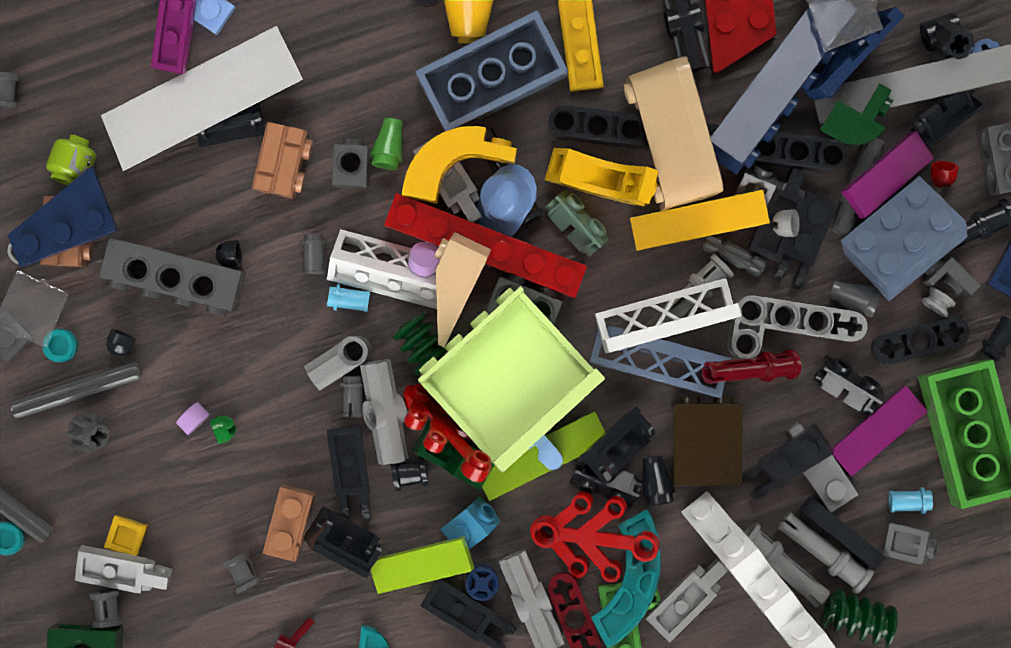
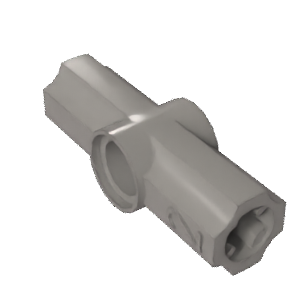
(384, 411)
(531, 600)

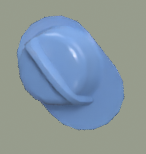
(507, 199)

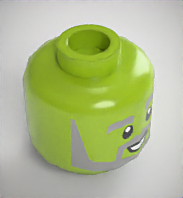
(70, 159)

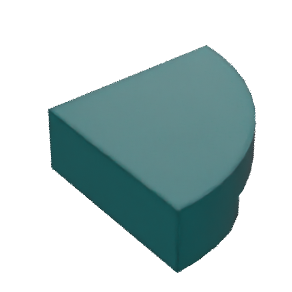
(372, 638)

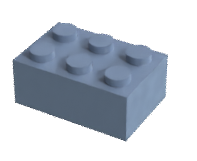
(904, 238)

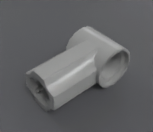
(336, 363)

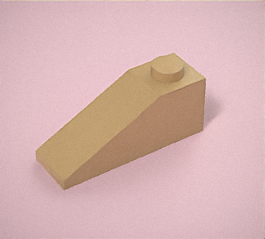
(455, 277)

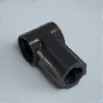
(947, 35)

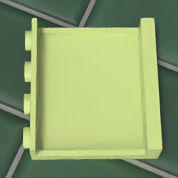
(509, 378)

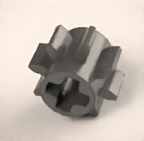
(88, 432)

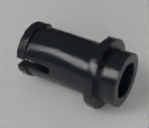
(998, 340)

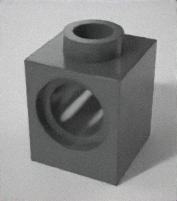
(358, 179)

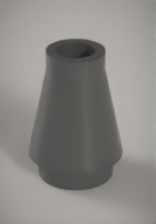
(856, 297)

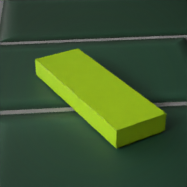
(422, 565)

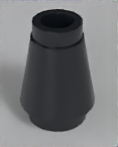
(656, 482)

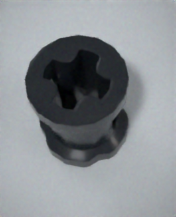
(409, 473)

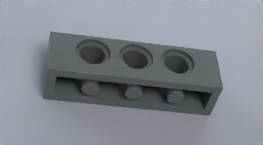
(121, 257)

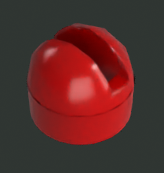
(943, 173)

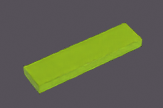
(569, 440)

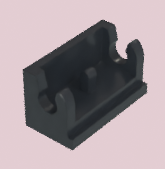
(618, 445)
(343, 542)

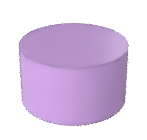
(422, 259)
(192, 418)

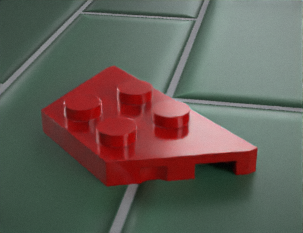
(737, 29)

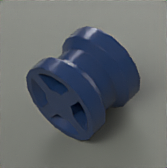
(481, 590)

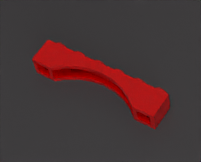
(506, 253)

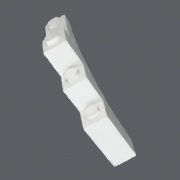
(755, 574)

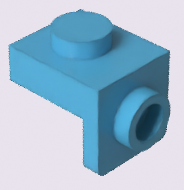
(473, 523)

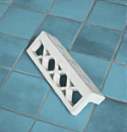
(377, 276)
(670, 328)

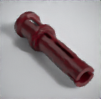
(764, 366)

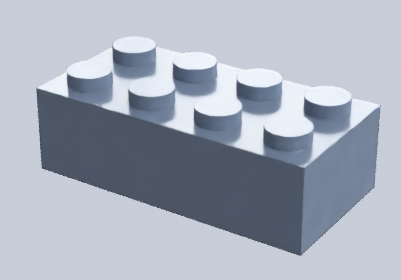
(492, 73)

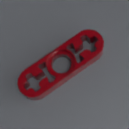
(574, 592)

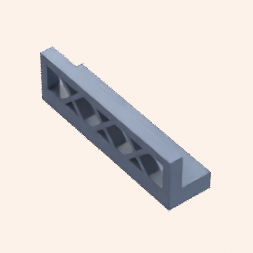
(664, 349)

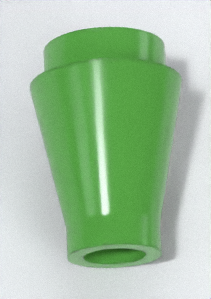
(387, 148)

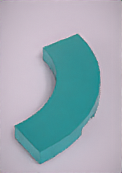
(637, 589)

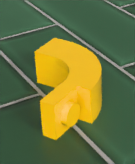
(446, 149)
(602, 178)

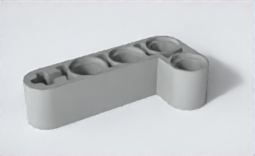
(797, 324)

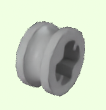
(938, 302)

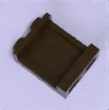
(707, 442)

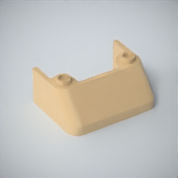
(675, 133)

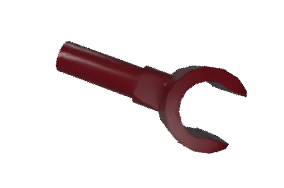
(285, 642)

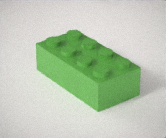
(970, 431)

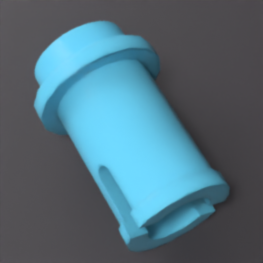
(348, 298)
(911, 501)

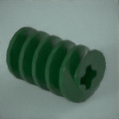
(419, 341)
(860, 615)

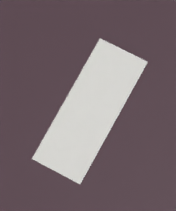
(200, 98)

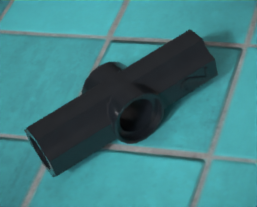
(685, 27)

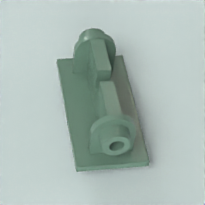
(571, 212)

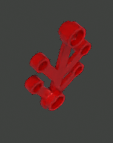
(422, 404)
(590, 538)

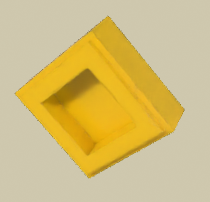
(125, 536)

